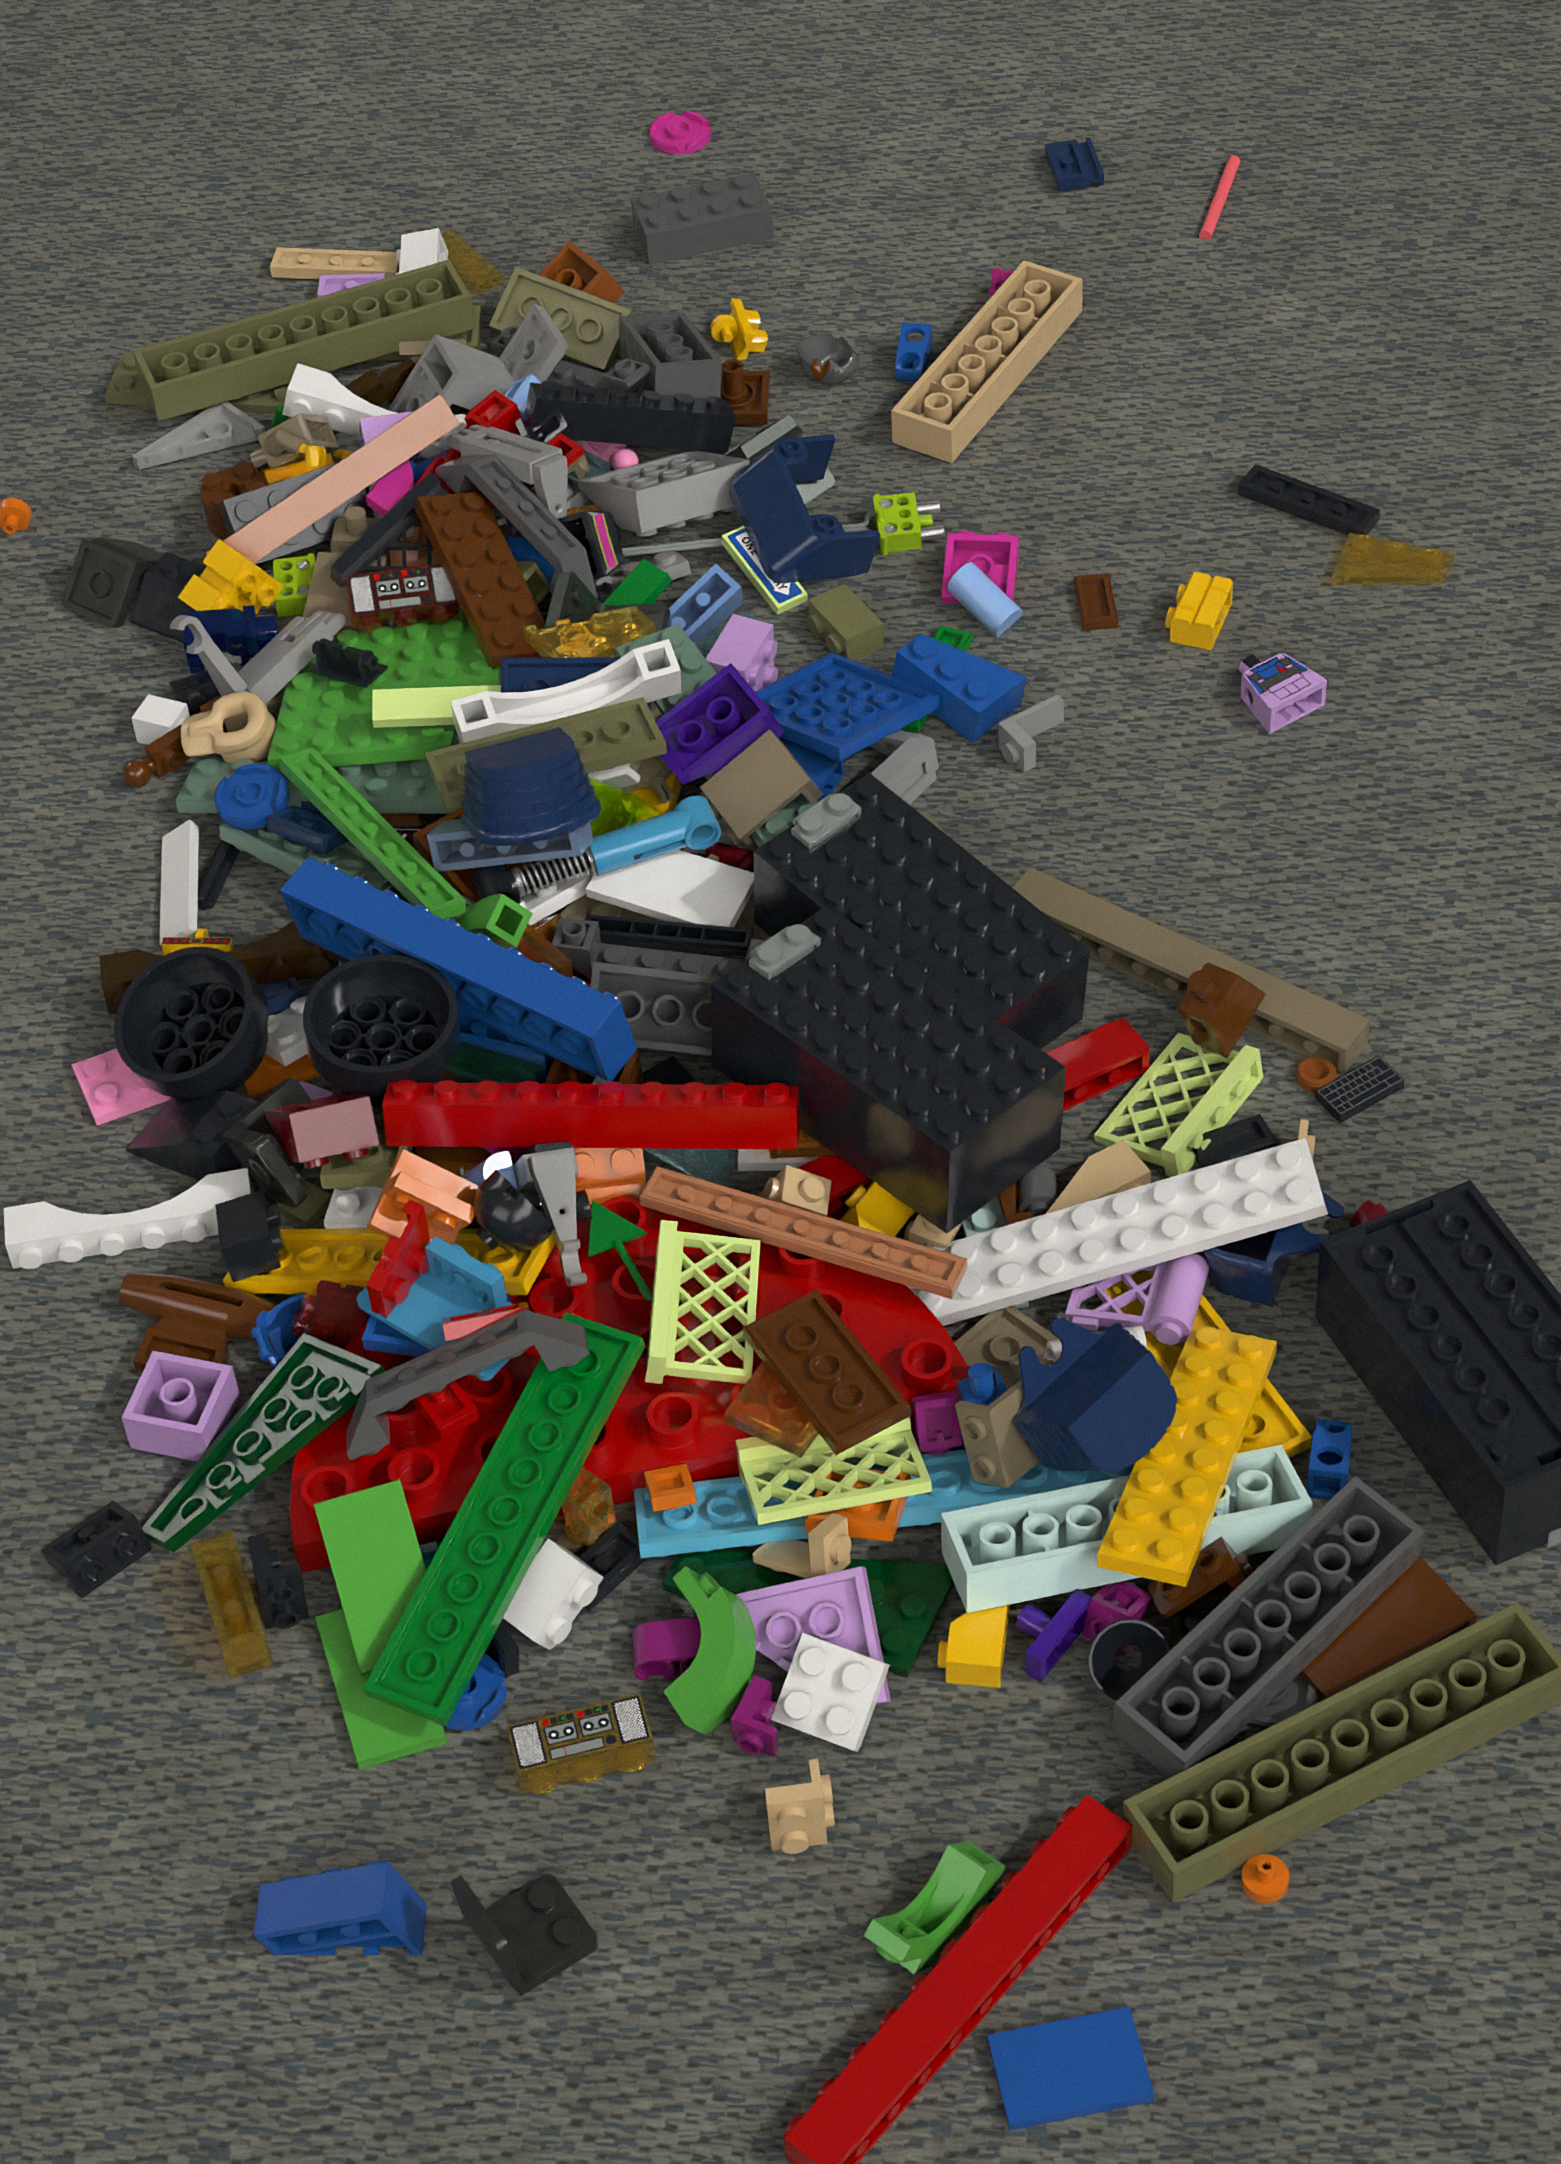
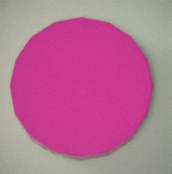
(680, 133)

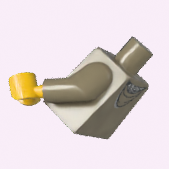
(296, 440)

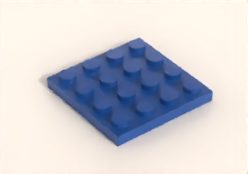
(844, 705)

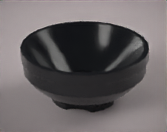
(1102, 1666)

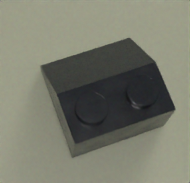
(159, 594)

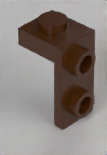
(1212, 1568)

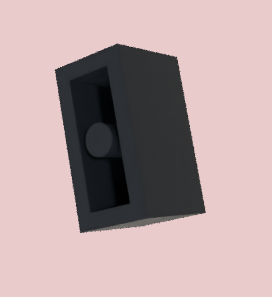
(249, 1235)

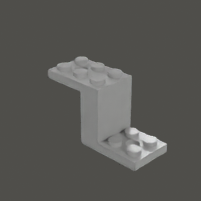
(470, 375)

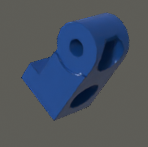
(913, 356)
(1329, 1459)

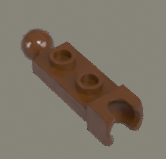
(162, 755)

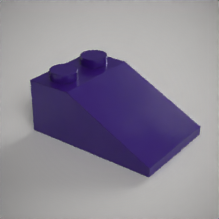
(714, 725)

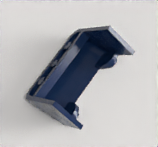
(782, 532)

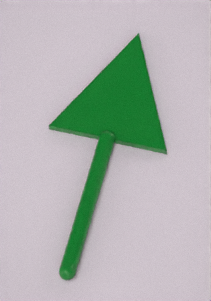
(612, 1231)

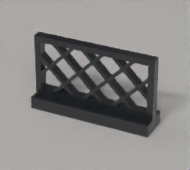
(385, 534)

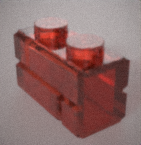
(330, 1314)

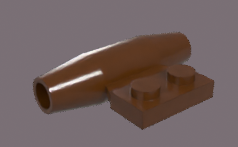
(191, 1315)

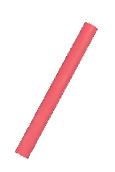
(1219, 198)

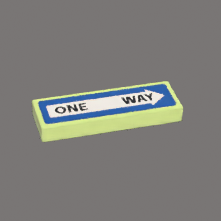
(777, 595)

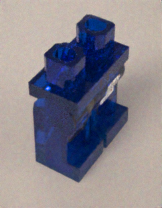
(234, 632)

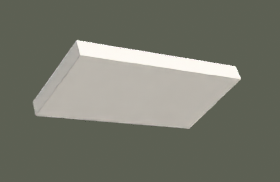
(677, 889)

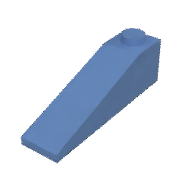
(706, 603)

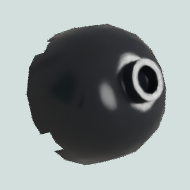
(508, 1217)

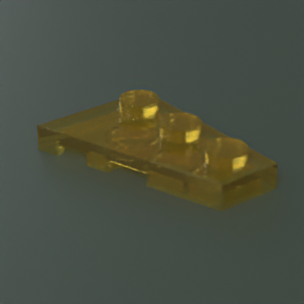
(1380, 560)
(592, 637)

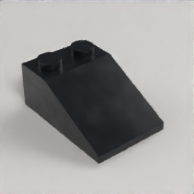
(190, 1132)

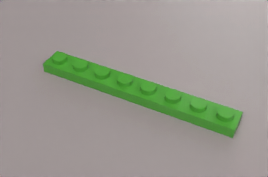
(371, 834)

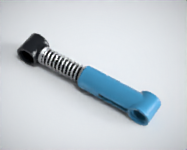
(688, 825)

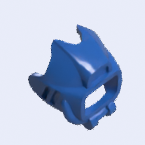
(278, 1326)

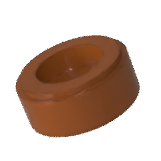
(1315, 1073)

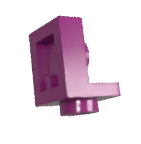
(936, 1423)
(1115, 1603)
(753, 1719)

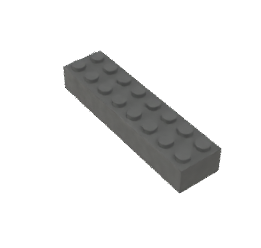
(1267, 1630)

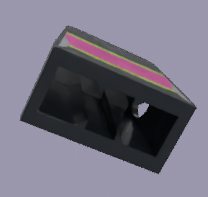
(599, 537)

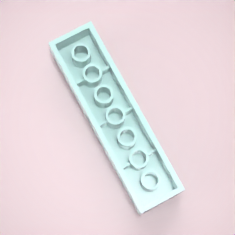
(1052, 1538)

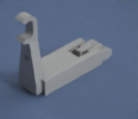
(526, 458)
(273, 664)
(909, 765)
(554, 1180)

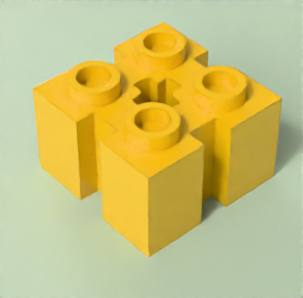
(229, 583)

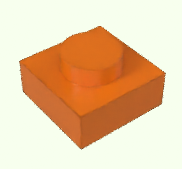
(670, 1487)

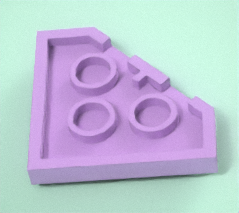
(826, 1607)

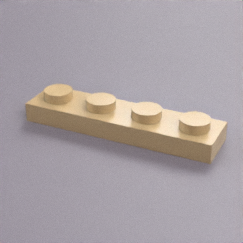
(311, 263)

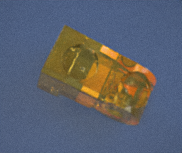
(588, 1510)

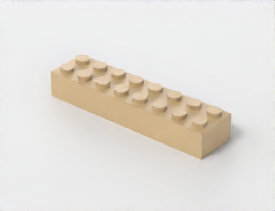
(986, 361)

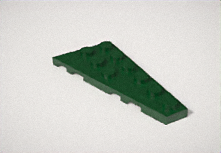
(284, 1414)
(903, 1595)

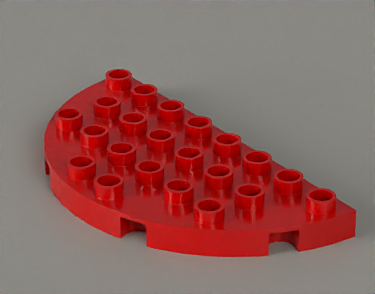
(650, 1422)

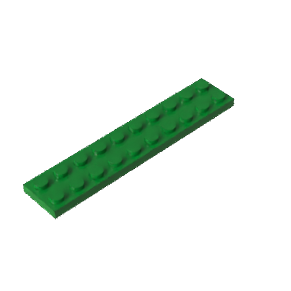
(501, 1527)

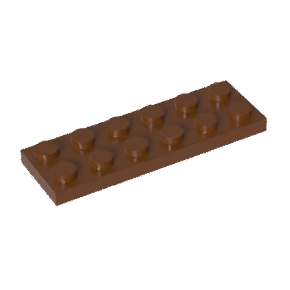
(481, 573)

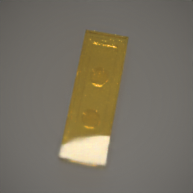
(470, 265)

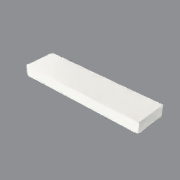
(179, 882)

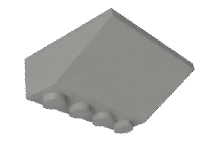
(665, 490)

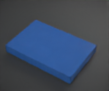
(1070, 2068)

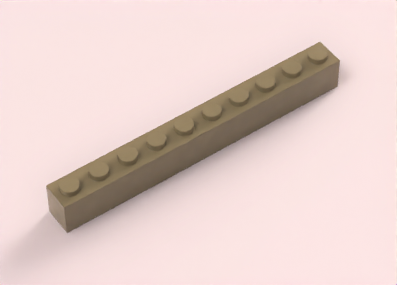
(1167, 959)

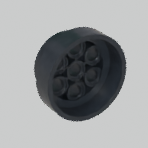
(193, 1023)
(381, 1024)

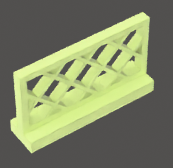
(1206, 1112)
(666, 1308)
(764, 1462)

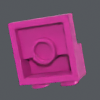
(993, 554)

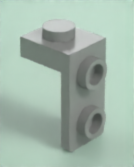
(1017, 730)

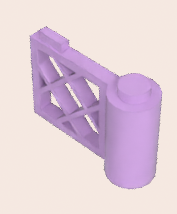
(1167, 1310)

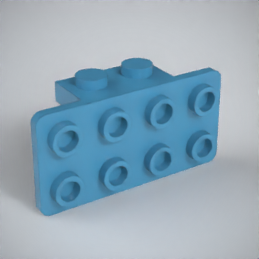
(449, 1288)

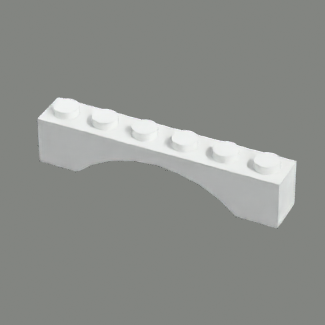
(322, 395)
(642, 672)
(49, 1234)

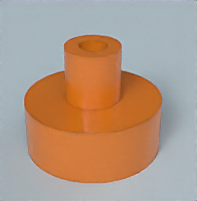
(14, 515)
(1265, 1878)

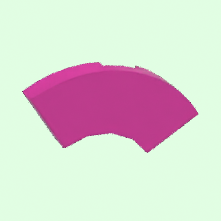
(391, 488)

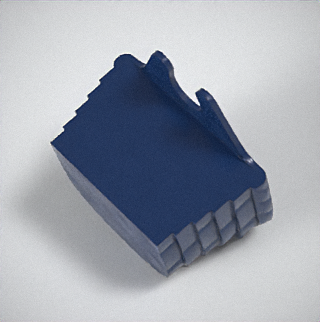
(527, 790)
(1256, 1265)
(1096, 1403)

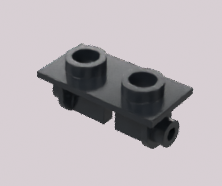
(347, 664)

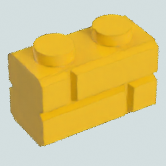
(1200, 610)

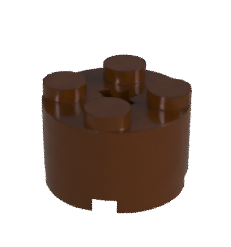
(225, 485)

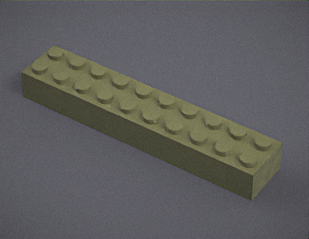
(317, 333)
(1344, 1751)

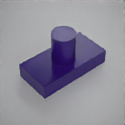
(1052, 1634)

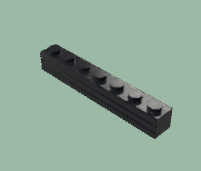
(675, 936)

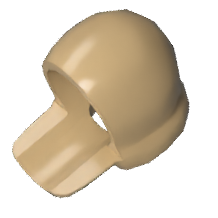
(248, 728)

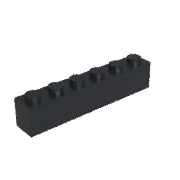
(635, 417)

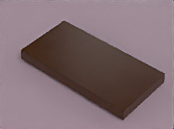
(827, 1372)
(1398, 1624)

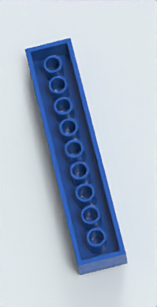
(489, 981)

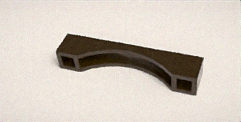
(268, 961)

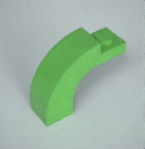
(498, 919)
(724, 1658)
(940, 1910)

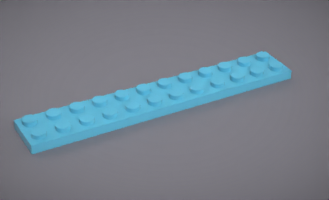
(727, 1519)

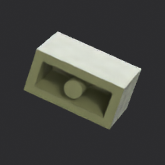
(845, 623)

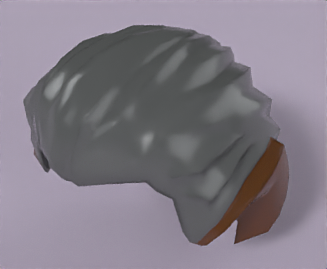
(827, 359)

